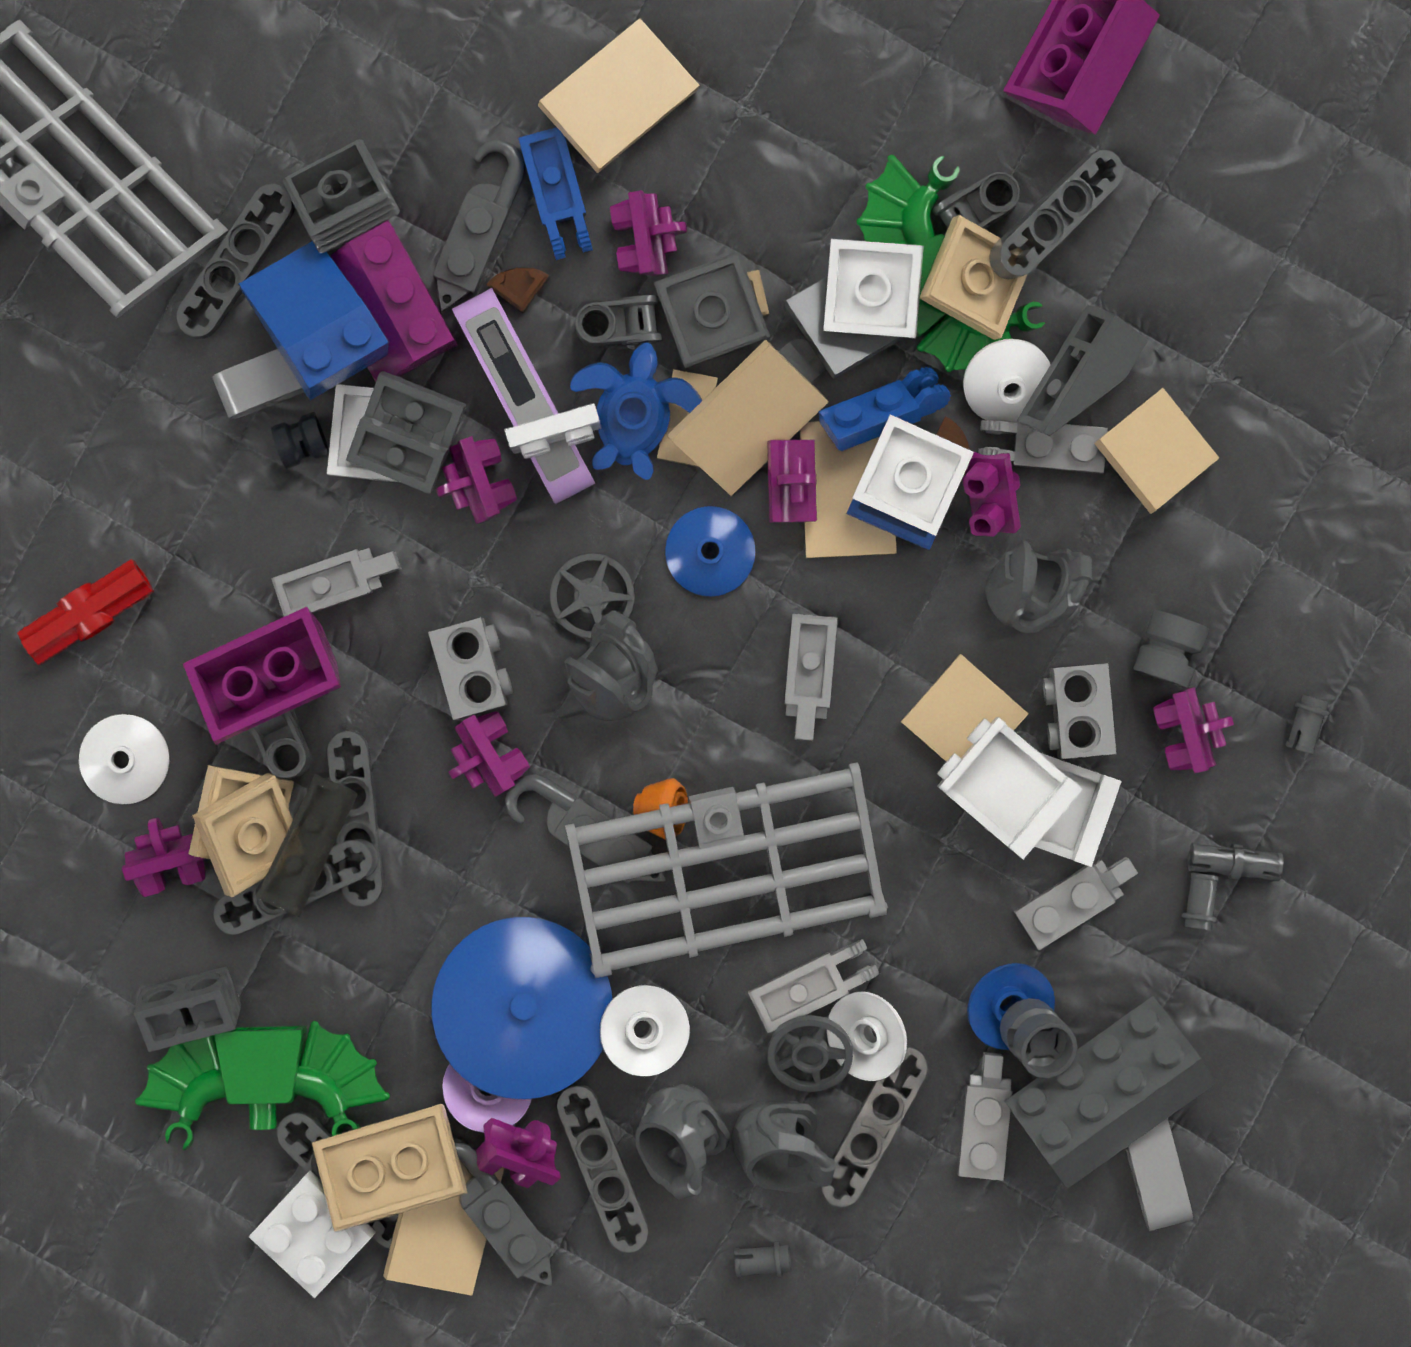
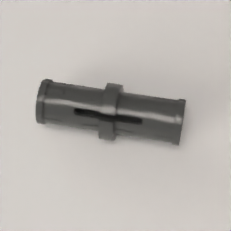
(1235, 862)

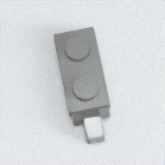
(333, 580)
(809, 671)
(1073, 901)
(985, 1122)

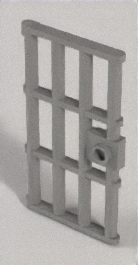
(41, 187)
(719, 837)

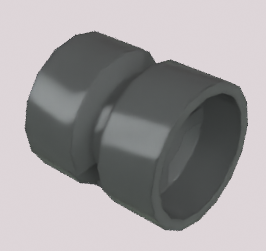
(1171, 649)
(1038, 1038)

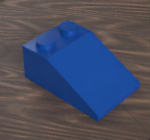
(315, 319)

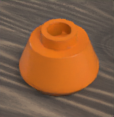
(660, 793)

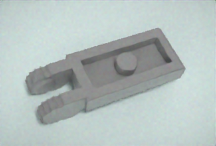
(1066, 449)
(808, 987)

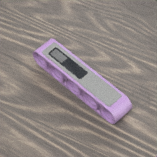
(520, 389)

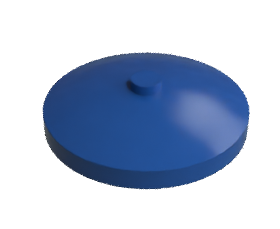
(520, 1008)

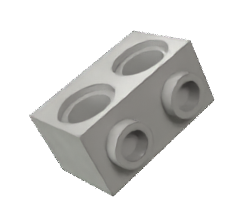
(458, 671)
(1093, 709)

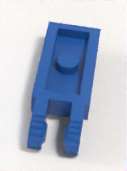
(555, 186)
(866, 415)

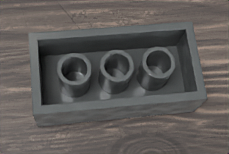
(1111, 1092)

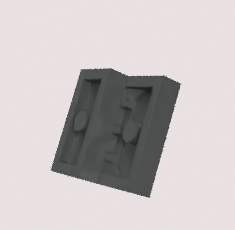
(406, 432)

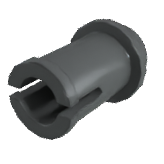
(1307, 723)
(1201, 902)
(763, 1260)

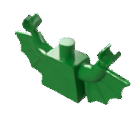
(900, 214)
(260, 1070)

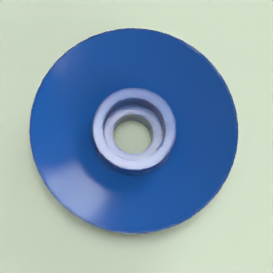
(715, 575)
(1006, 980)

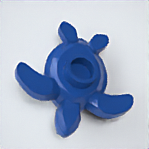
(633, 408)

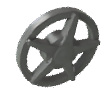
(591, 593)
(810, 1053)

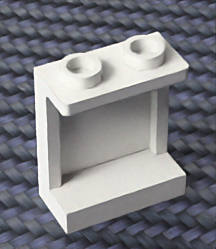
(1007, 786)
(1082, 824)

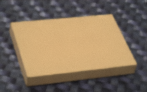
(618, 95)
(751, 406)
(837, 479)
(389, 1167)
(437, 1246)

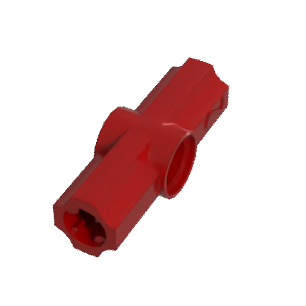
(85, 612)

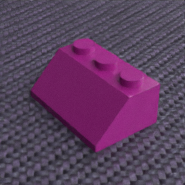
(1081, 59)
(396, 298)
(263, 674)

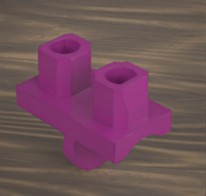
(652, 233)
(792, 481)
(469, 482)
(992, 494)
(477, 738)
(1196, 749)
(158, 852)
(524, 1152)

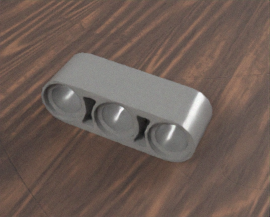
(256, 384)
(1159, 1178)

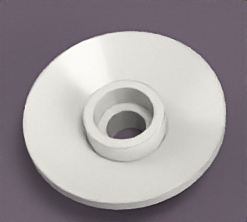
(995, 368)
(147, 759)
(666, 1034)
(872, 1056)

